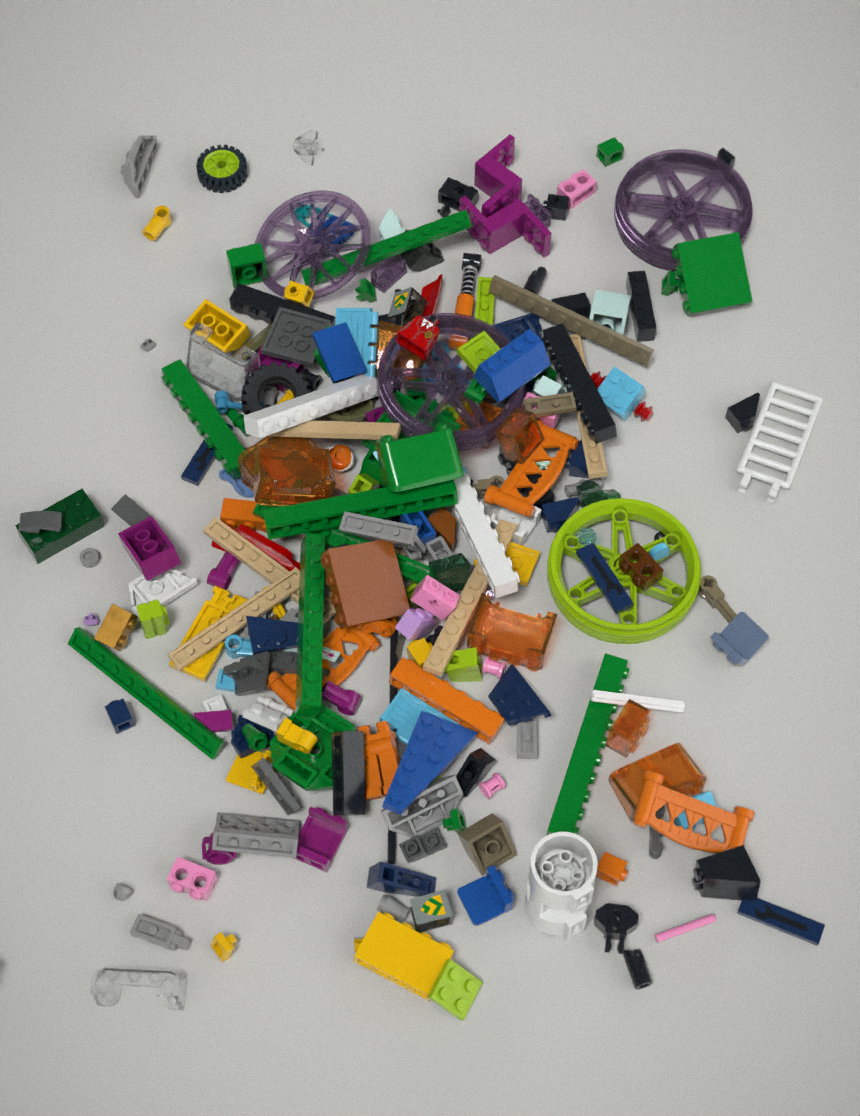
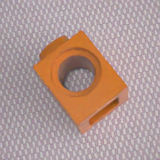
(611, 869)

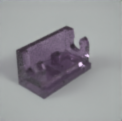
(388, 273)

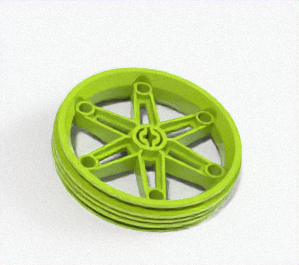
(625, 510)

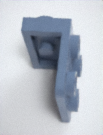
(740, 639)

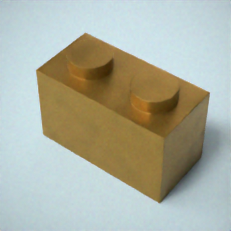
(116, 627)

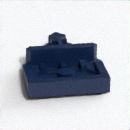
(238, 740)

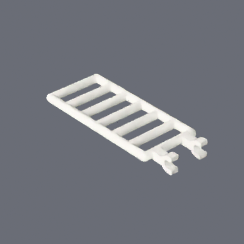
(796, 456)

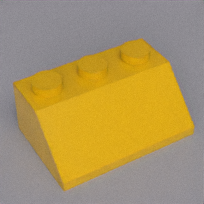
(228, 331)

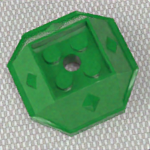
(310, 770)

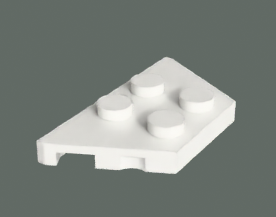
(162, 587)

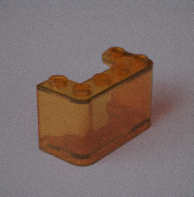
(510, 634)

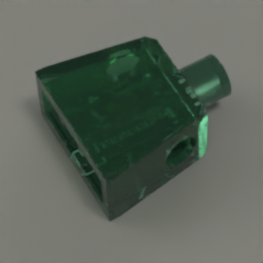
(451, 571)

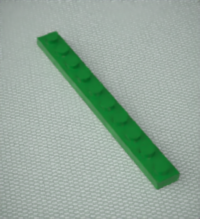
(396, 245)
(409, 568)
(146, 693)

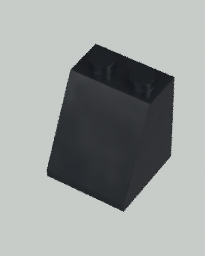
(727, 876)

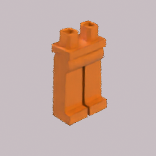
(380, 759)

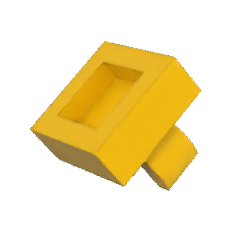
(223, 945)

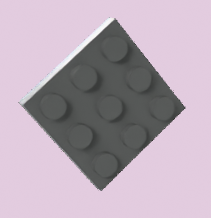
(292, 337)

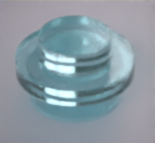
(586, 536)

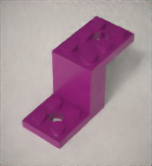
(496, 179)
(507, 226)

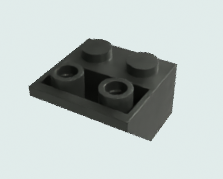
(422, 257)

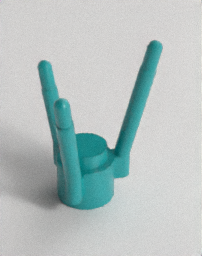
(305, 212)

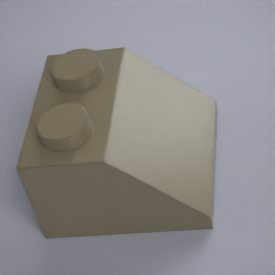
(487, 843)

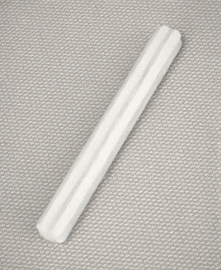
(648, 702)

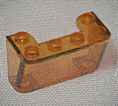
(672, 762)

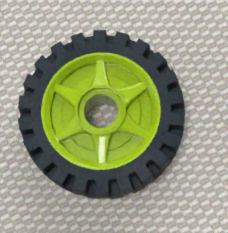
(221, 168)

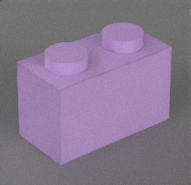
(416, 623)

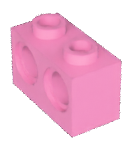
(577, 188)
(195, 874)

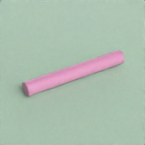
(685, 928)

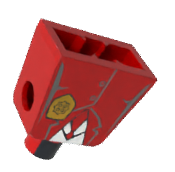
(419, 336)

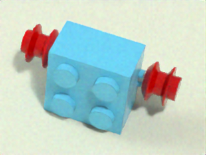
(622, 394)

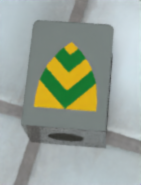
(403, 305)
(431, 911)

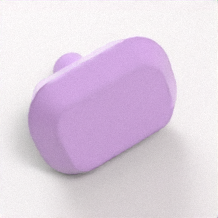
(91, 620)

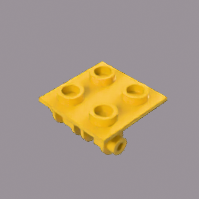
(243, 774)

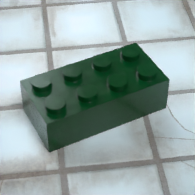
(77, 521)

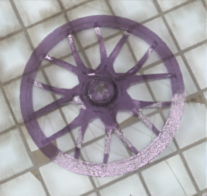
(314, 239)

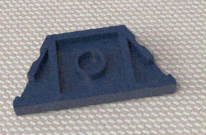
(515, 327)
(516, 699)

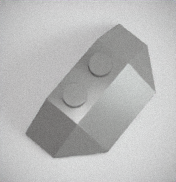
(139, 162)
(427, 809)

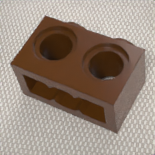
(643, 564)

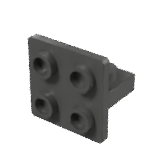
(249, 673)

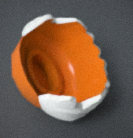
(341, 458)

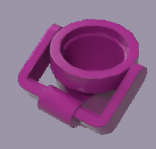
(214, 856)

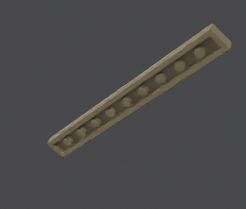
(571, 320)

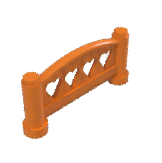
(509, 496)
(285, 685)
(655, 795)

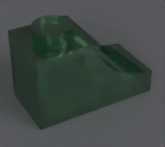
(590, 492)

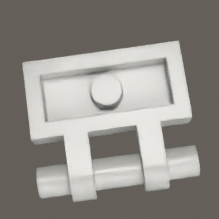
(264, 715)

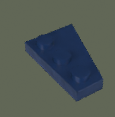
(271, 634)

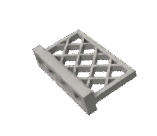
(374, 529)
(260, 842)

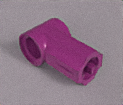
(222, 574)
(345, 700)

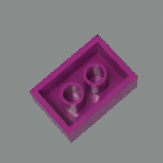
(149, 548)

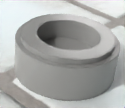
(89, 558)

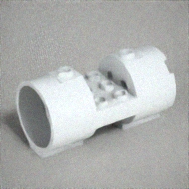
(560, 884)

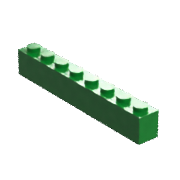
(204, 415)

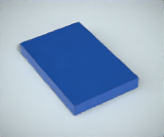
(339, 353)

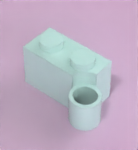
(547, 387)

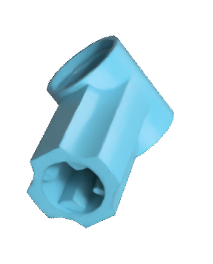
(243, 650)

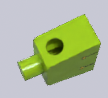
(465, 666)

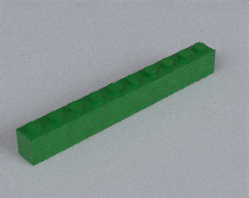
(373, 503)
(310, 626)
(587, 748)

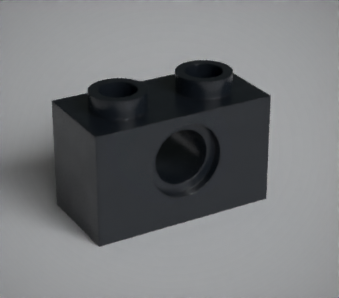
(453, 190)

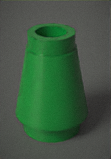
(255, 738)

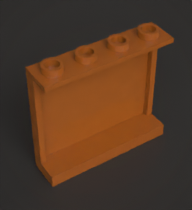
(365, 583)

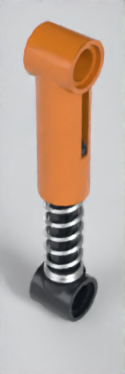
(465, 300)

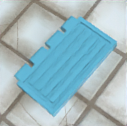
(360, 326)
(404, 713)

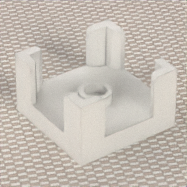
(525, 524)

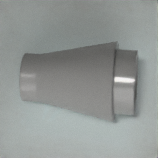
(393, 907)

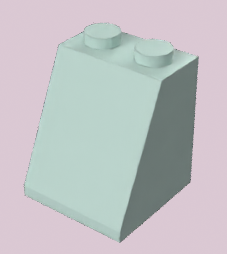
(610, 310)

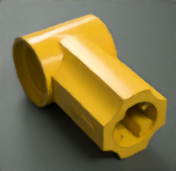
(157, 223)

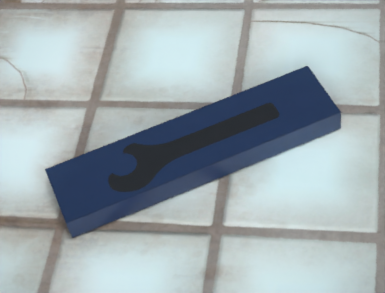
(199, 463)
(604, 578)
(782, 920)

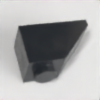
(743, 413)
(474, 770)

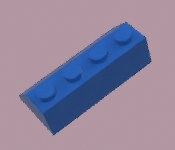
(513, 366)

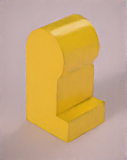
(295, 736)

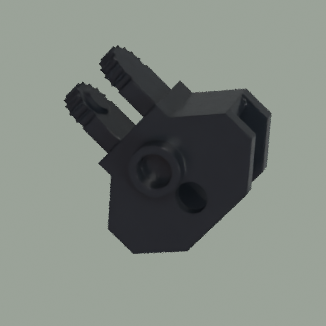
(615, 923)

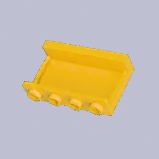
(402, 954)

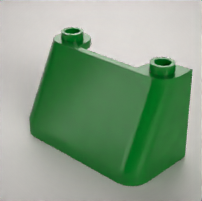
(419, 459)

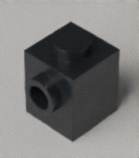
(557, 206)

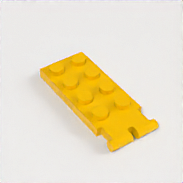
(210, 613)

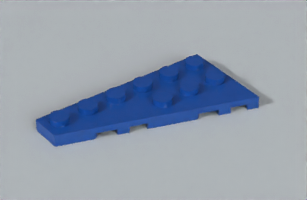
(427, 755)

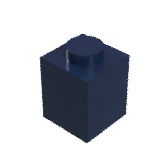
(119, 715)

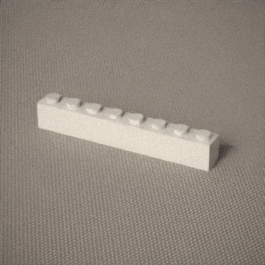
(310, 406)
(484, 540)

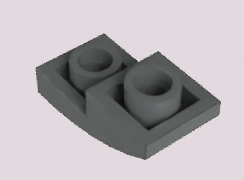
(37, 520)
(422, 846)

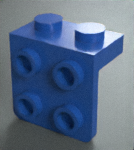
(486, 897)

